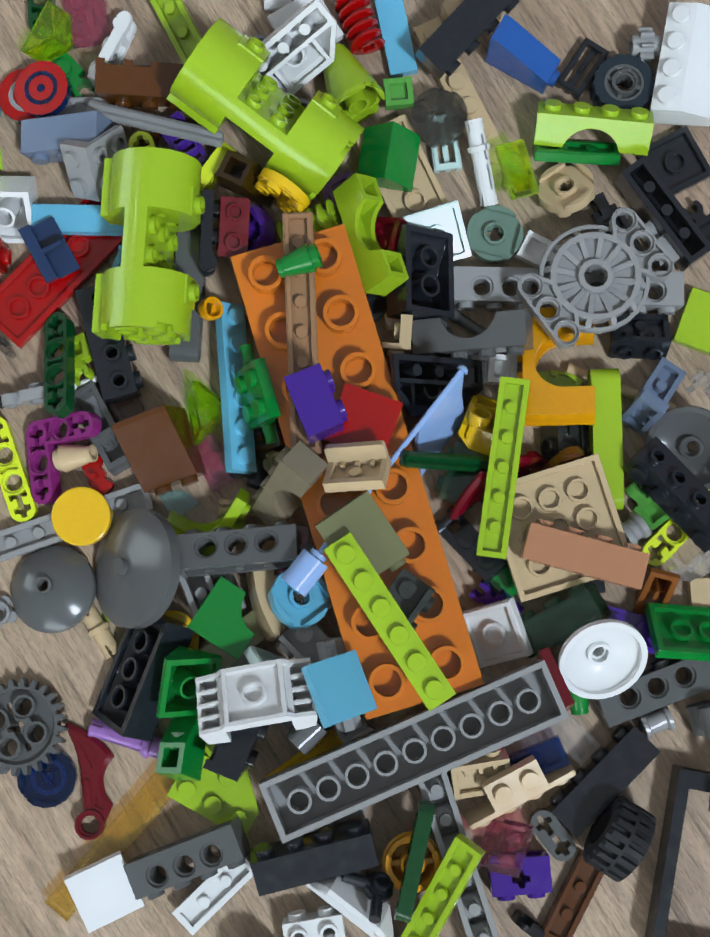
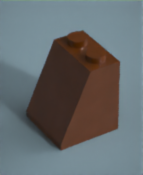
(160, 448)

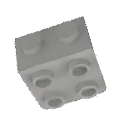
(86, 161)

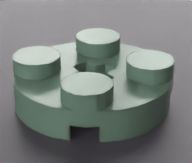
(501, 249)

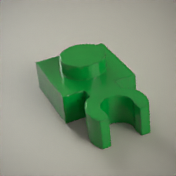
(75, 74)

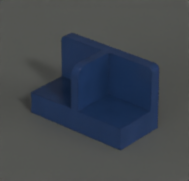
(49, 250)

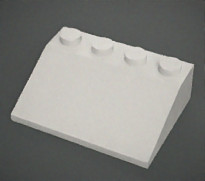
(683, 69)

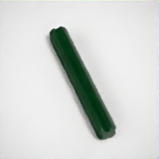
(443, 461)

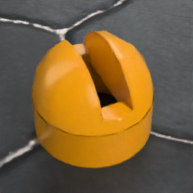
(213, 311)

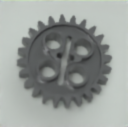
(43, 713)

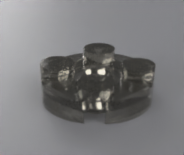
(443, 101)

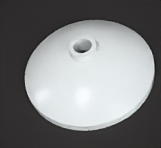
(609, 668)

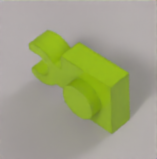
(82, 358)

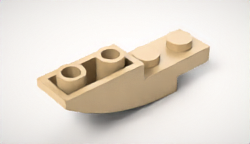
(258, 587)

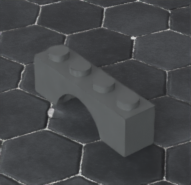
(508, 332)

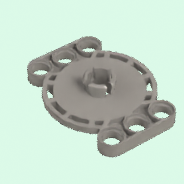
(603, 251)

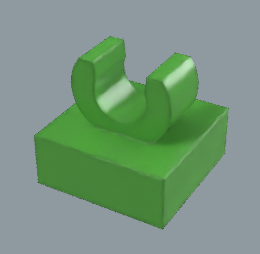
(398, 93)

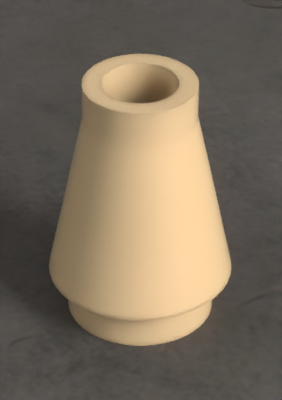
(70, 456)

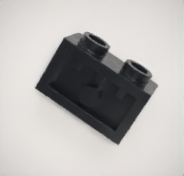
(642, 338)

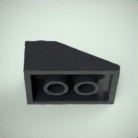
(430, 273)

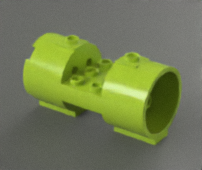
(225, 82)
(152, 197)

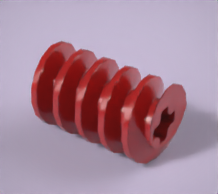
(359, 26)

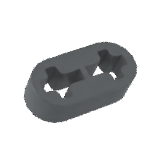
(557, 829)

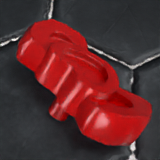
(98, 477)

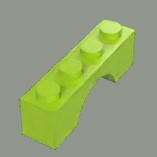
(628, 127)
(358, 205)

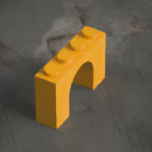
(551, 403)

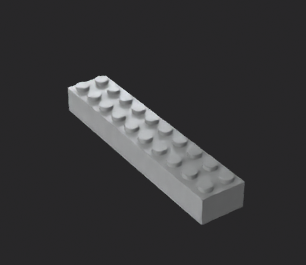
(412, 750)

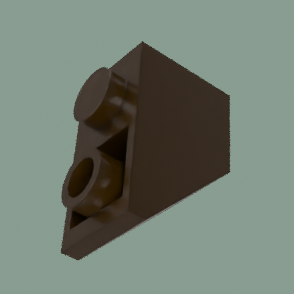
(240, 176)

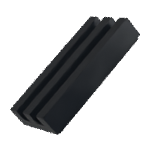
(569, 87)

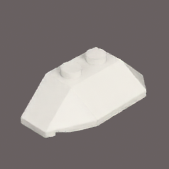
(301, 47)
(354, 905)

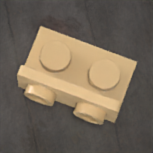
(401, 339)
(467, 777)

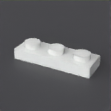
(211, 896)

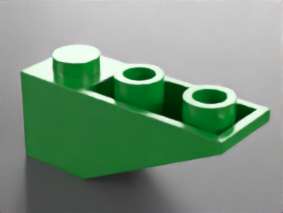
(181, 750)

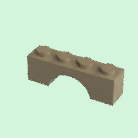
(287, 479)

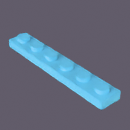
(237, 436)

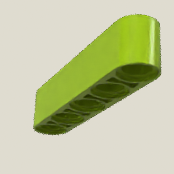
(606, 434)

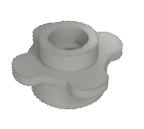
(8, 613)

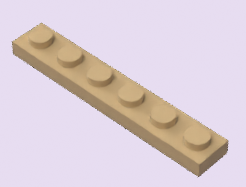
(462, 84)

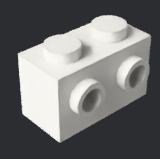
(323, 923)

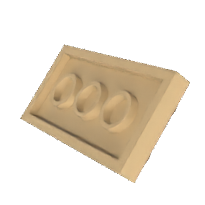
(425, 190)

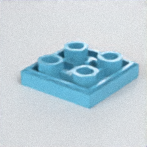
(339, 688)

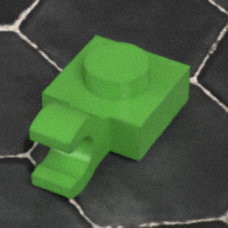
(646, 507)

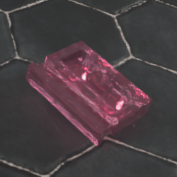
(88, 22)
(506, 846)

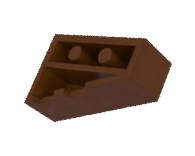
(136, 85)

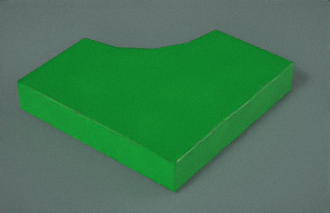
(221, 619)

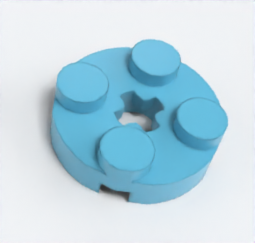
(292, 613)

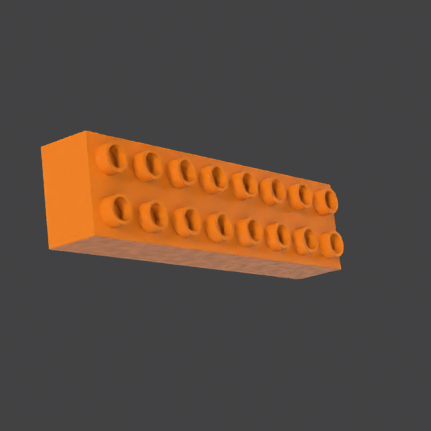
(355, 356)

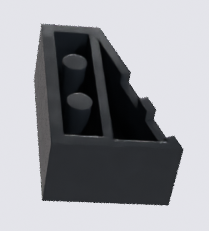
(235, 757)

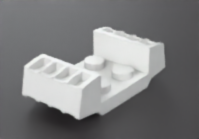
(253, 698)

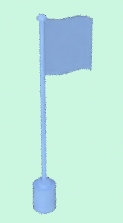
(430, 435)

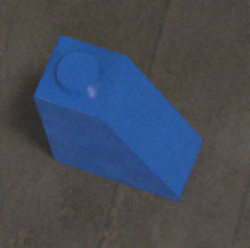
(522, 56)

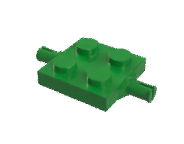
(257, 394)

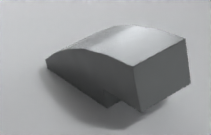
(90, 399)

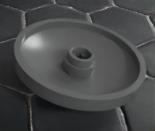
(137, 569)

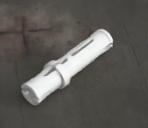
(480, 157)

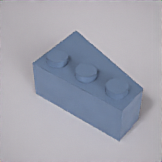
(42, 135)

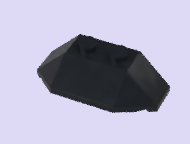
(422, 378)

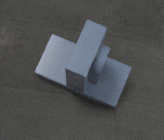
(653, 397)

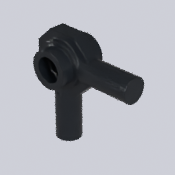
(377, 888)

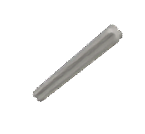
(157, 123)

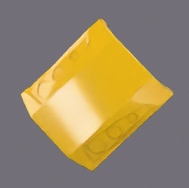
(478, 424)

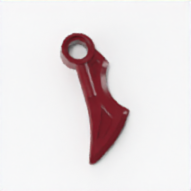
(474, 492)
(93, 762)

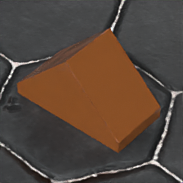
(656, 588)

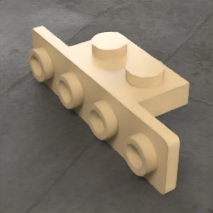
(514, 787)

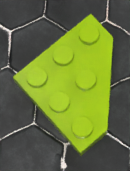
(217, 796)

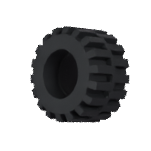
(619, 838)

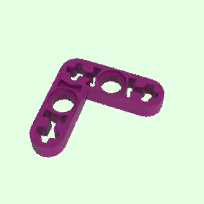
(50, 439)

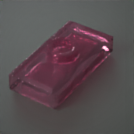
(214, 463)

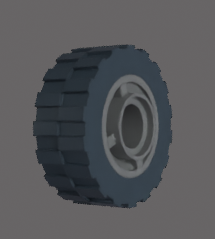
(623, 71)

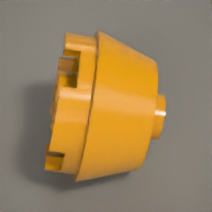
(395, 858)

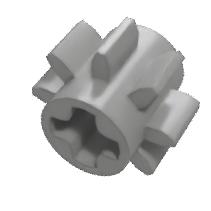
(645, 44)

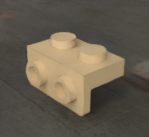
(356, 466)

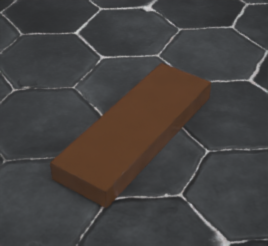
(572, 899)

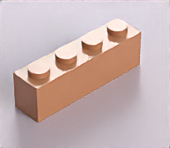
(583, 555)

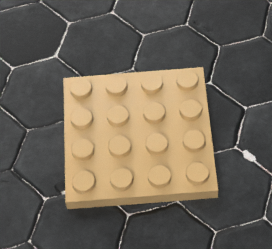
(567, 496)

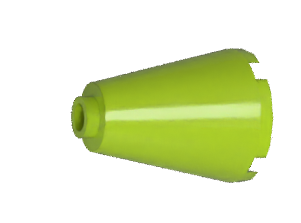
(352, 85)

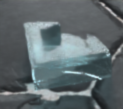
(178, 502)

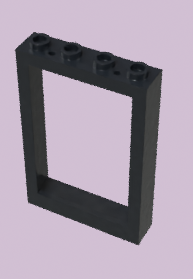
(680, 782)

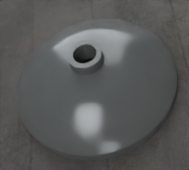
(680, 427)
(68, 593)

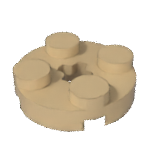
(570, 201)

